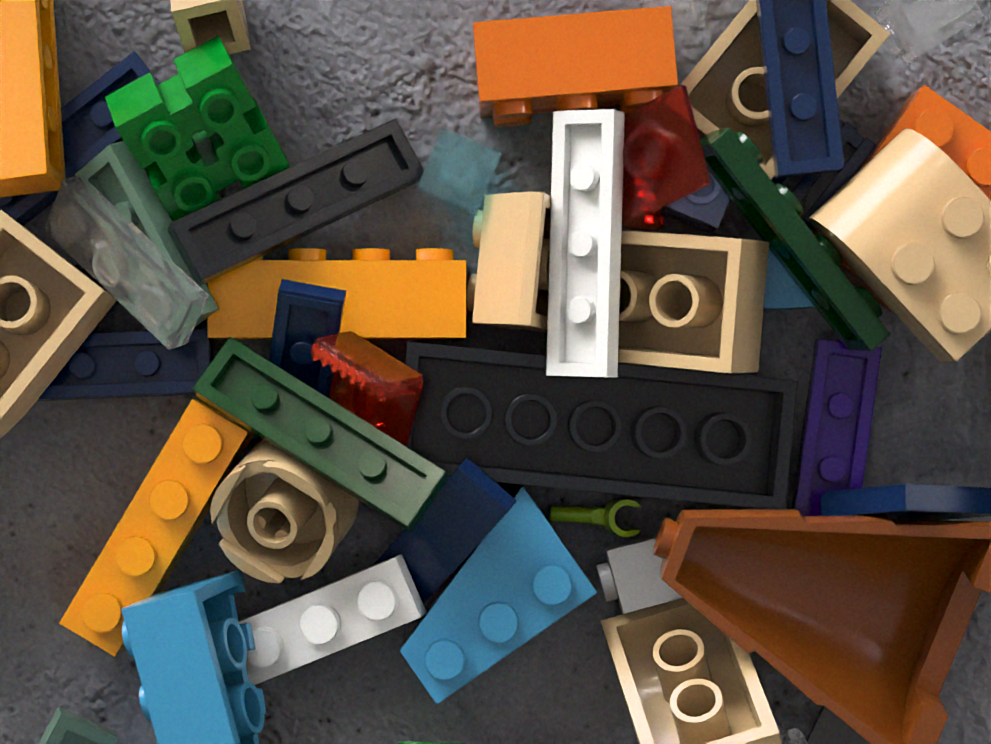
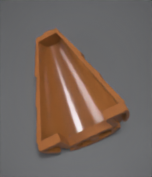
(838, 604)

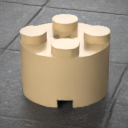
(279, 516)

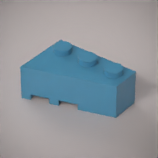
(496, 600)

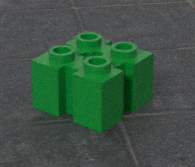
(204, 96)

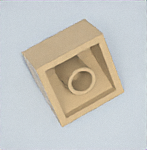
(512, 262)

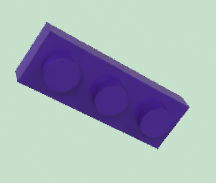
(835, 423)

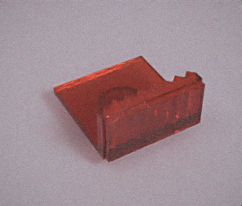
(660, 158)
(370, 383)

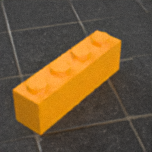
(29, 99)
(381, 302)
(157, 523)

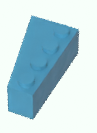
(195, 663)

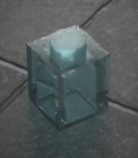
(459, 173)

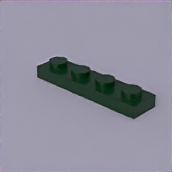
(807, 258)
(320, 434)

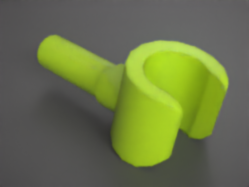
(596, 515)

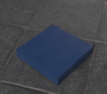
(909, 502)

